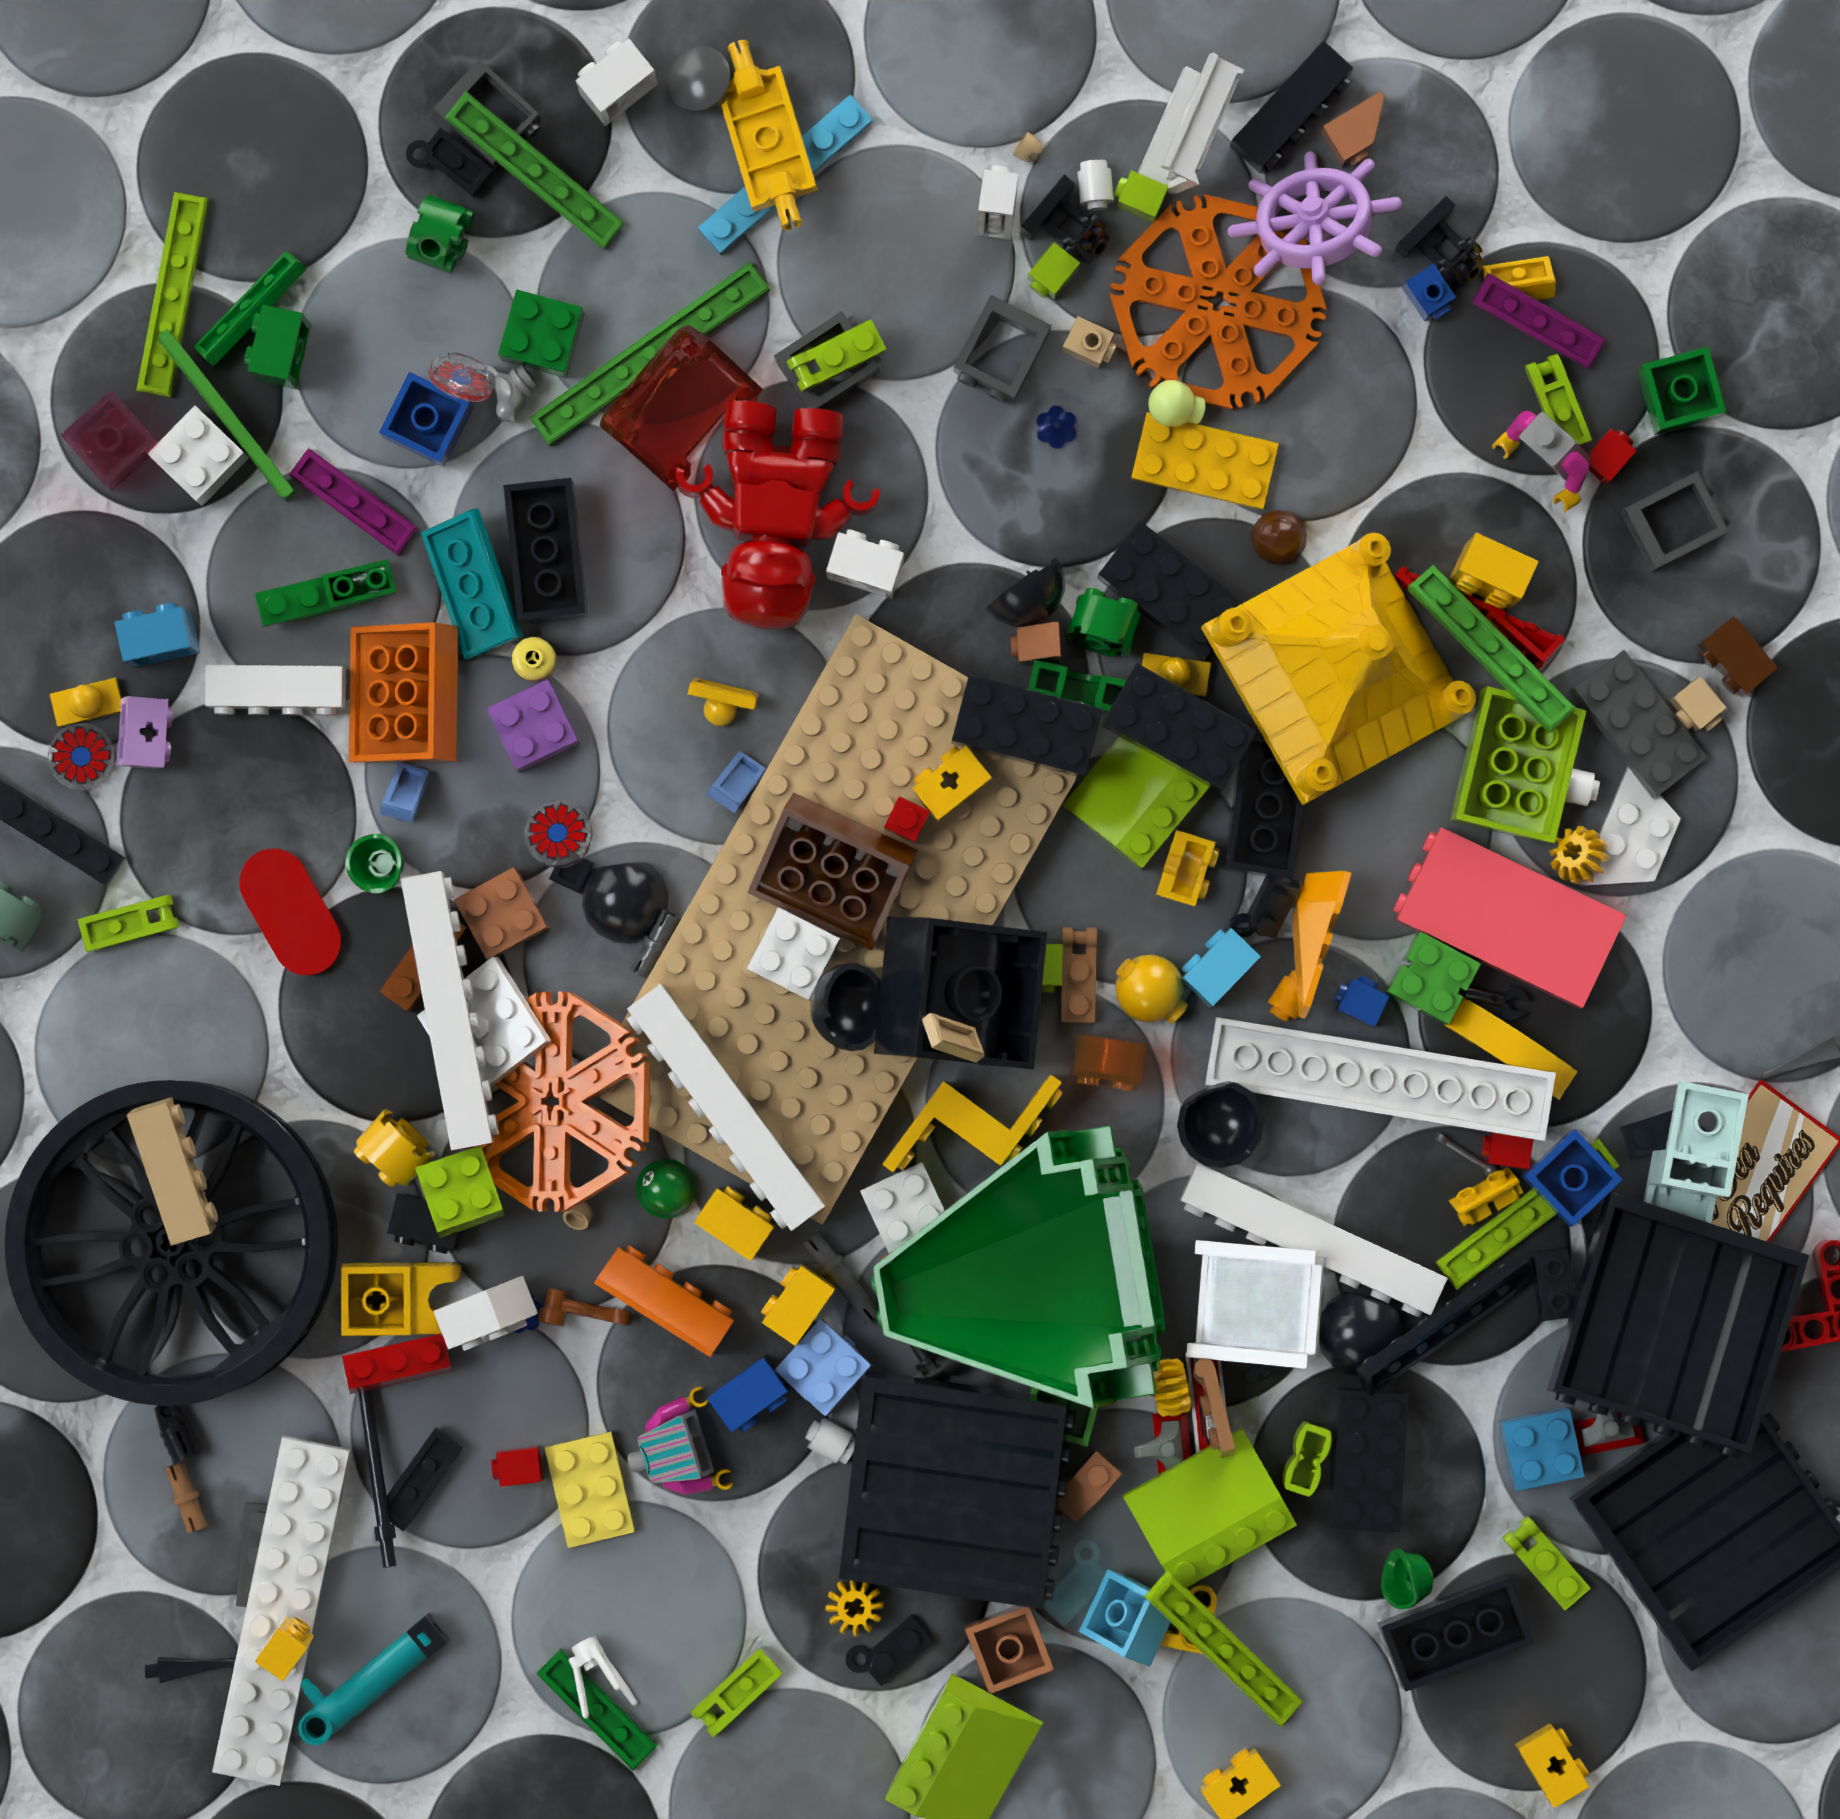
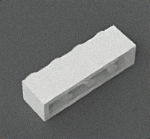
(997, 203)
(275, 687)

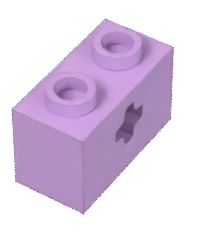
(134, 748)

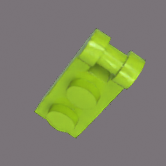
(837, 355)
(1558, 398)
(127, 923)
(1547, 1564)
(737, 1691)

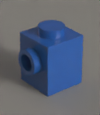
(1429, 293)
(1361, 1000)

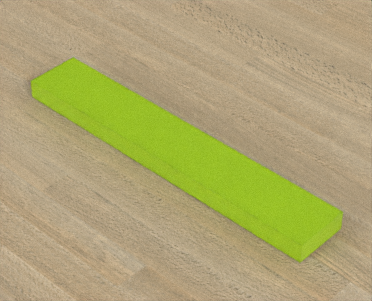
(172, 292)
(1502, 1233)
(1223, 1649)

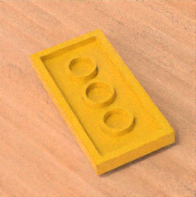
(1205, 462)

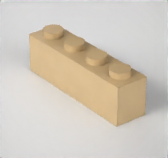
(172, 1171)

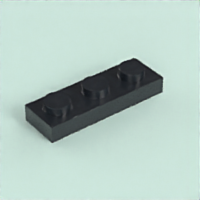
(421, 1477)

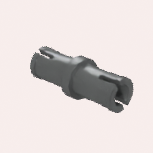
(655, 943)

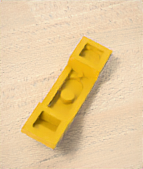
(1508, 1044)

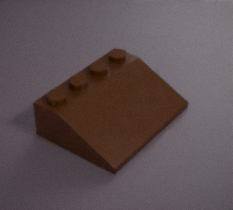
(832, 871)

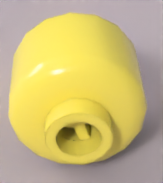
(542, 668)

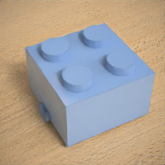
(824, 1367)

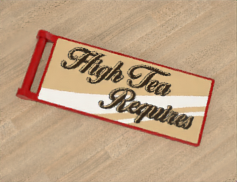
(1775, 1164)

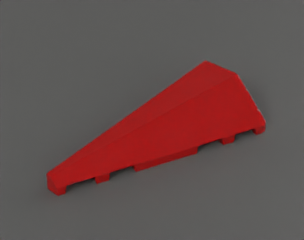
(1530, 640)

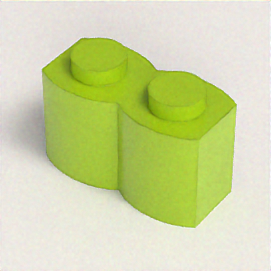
(1303, 1468)

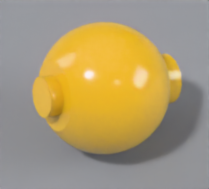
(1150, 989)

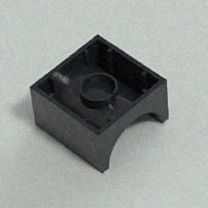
(966, 974)

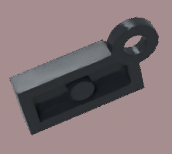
(452, 160)
(1268, 907)
(1647, 1134)
(892, 1651)

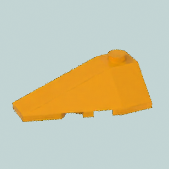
(1312, 920)

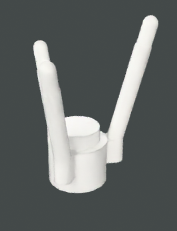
(591, 1655)

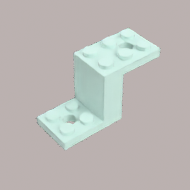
(1696, 1162)

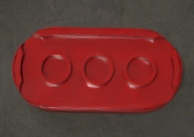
(290, 912)

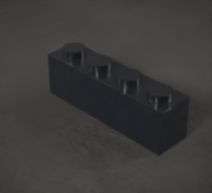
(1292, 107)

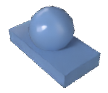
(736, 782)
(405, 792)

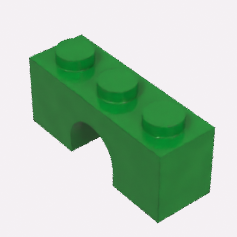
(1075, 686)

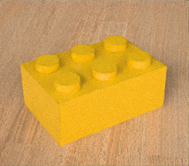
(1492, 572)

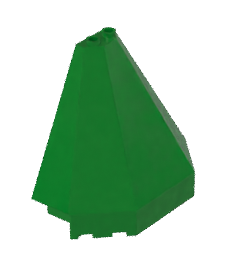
(1038, 1275)

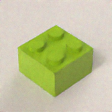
(459, 1191)

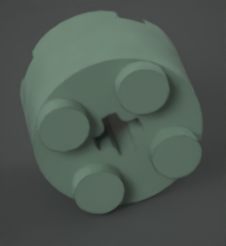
(17, 918)

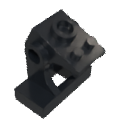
(1054, 211)
(1430, 232)

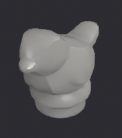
(512, 391)

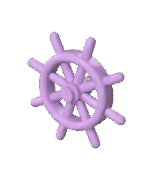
(1314, 218)

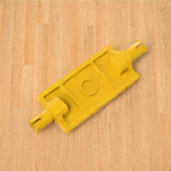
(766, 137)

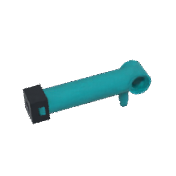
(371, 1680)

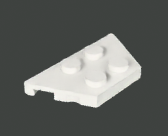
(1636, 834)

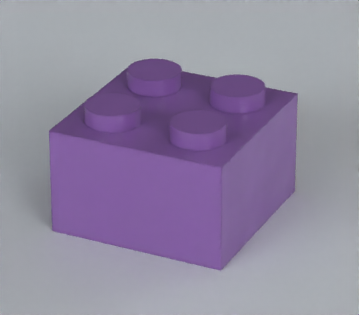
(533, 725)

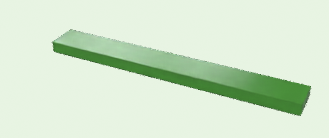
(613, 377)

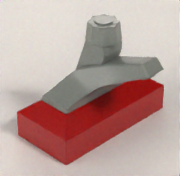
(1605, 1434)
(1170, 1441)

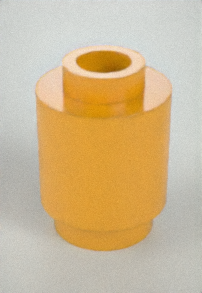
(1285, 999)

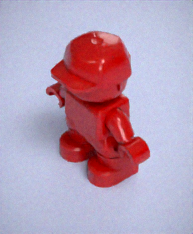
(775, 509)

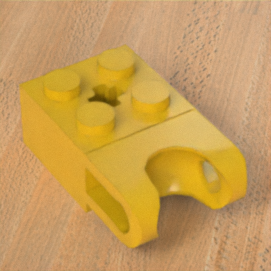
(406, 1293)

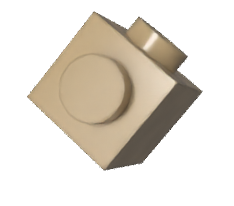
(1089, 343)
(1698, 706)

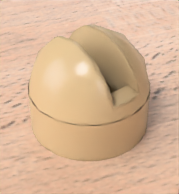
(1028, 148)
(578, 1217)

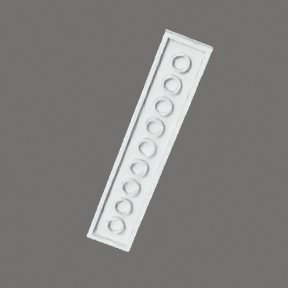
(1381, 1078)
(283, 1584)

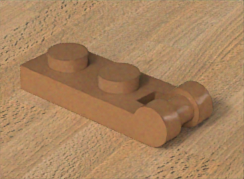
(1078, 976)
(1213, 1406)

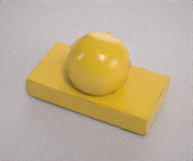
(1185, 673)
(722, 700)
(86, 702)

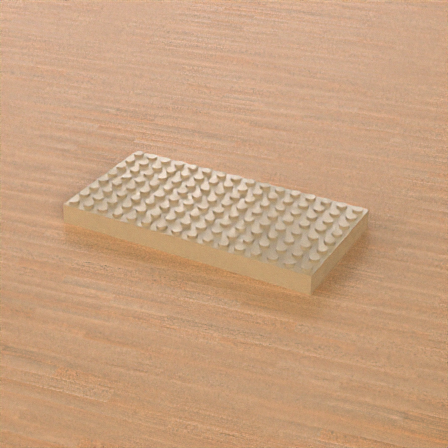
(853, 748)

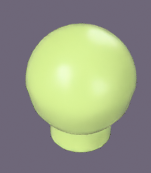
(1175, 404)

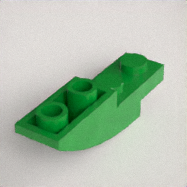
(325, 594)

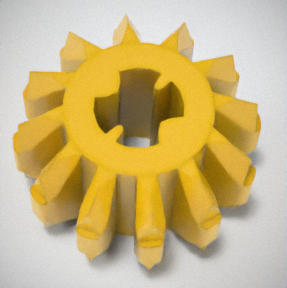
(1582, 843)
(1172, 1388)
(858, 1617)

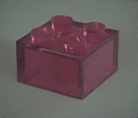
(110, 440)

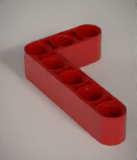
(1827, 1318)

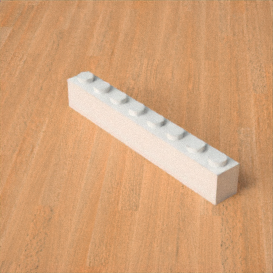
(448, 1011)
(725, 1107)
(1291, 1228)

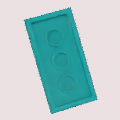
(471, 583)

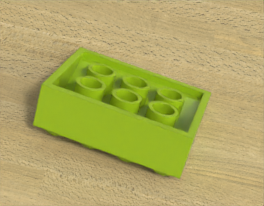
(1515, 769)
(1134, 800)
(1209, 1510)
(963, 1755)

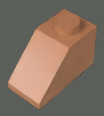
(1354, 131)
(1036, 643)
(1088, 1485)

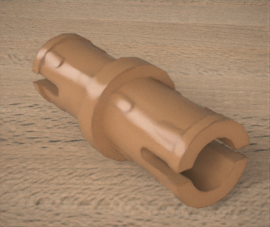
(185, 1497)

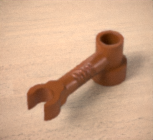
(557, 1306)

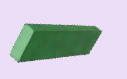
(241, 314)
(605, 1715)

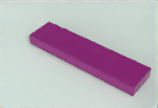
(1538, 320)
(353, 501)

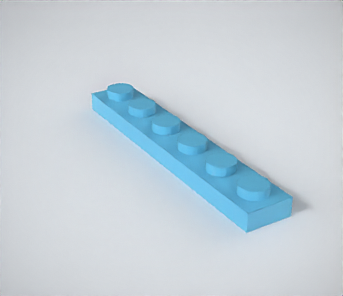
(821, 144)

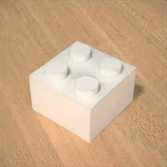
(616, 81)
(198, 455)
(865, 563)
(793, 953)
(902, 1205)
(486, 1314)

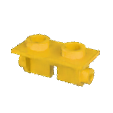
(1500, 1187)

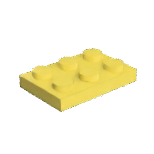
(589, 1489)

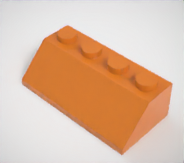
(665, 1300)

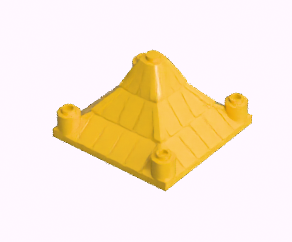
(1337, 668)

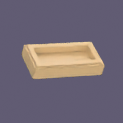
(953, 1037)

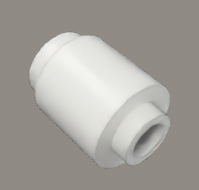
(1095, 185)
(1582, 787)
(830, 1441)

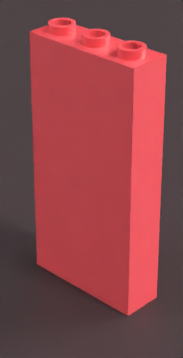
(1508, 917)

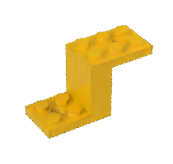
(974, 1124)

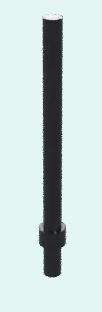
(385, 1530)

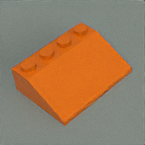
(403, 693)

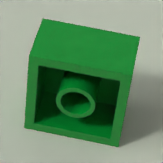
(541, 333)
(277, 346)
(1681, 390)

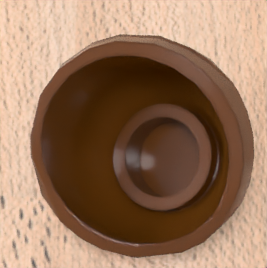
(1279, 537)

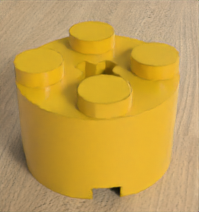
(393, 1149)

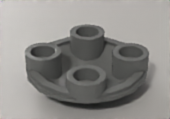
(699, 79)

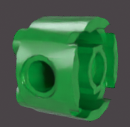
(439, 234)
(1104, 623)

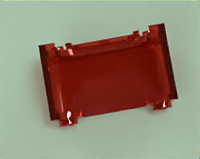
(676, 403)

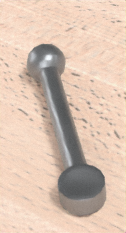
(1488, 1168)

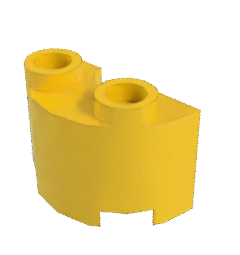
(1186, 868)

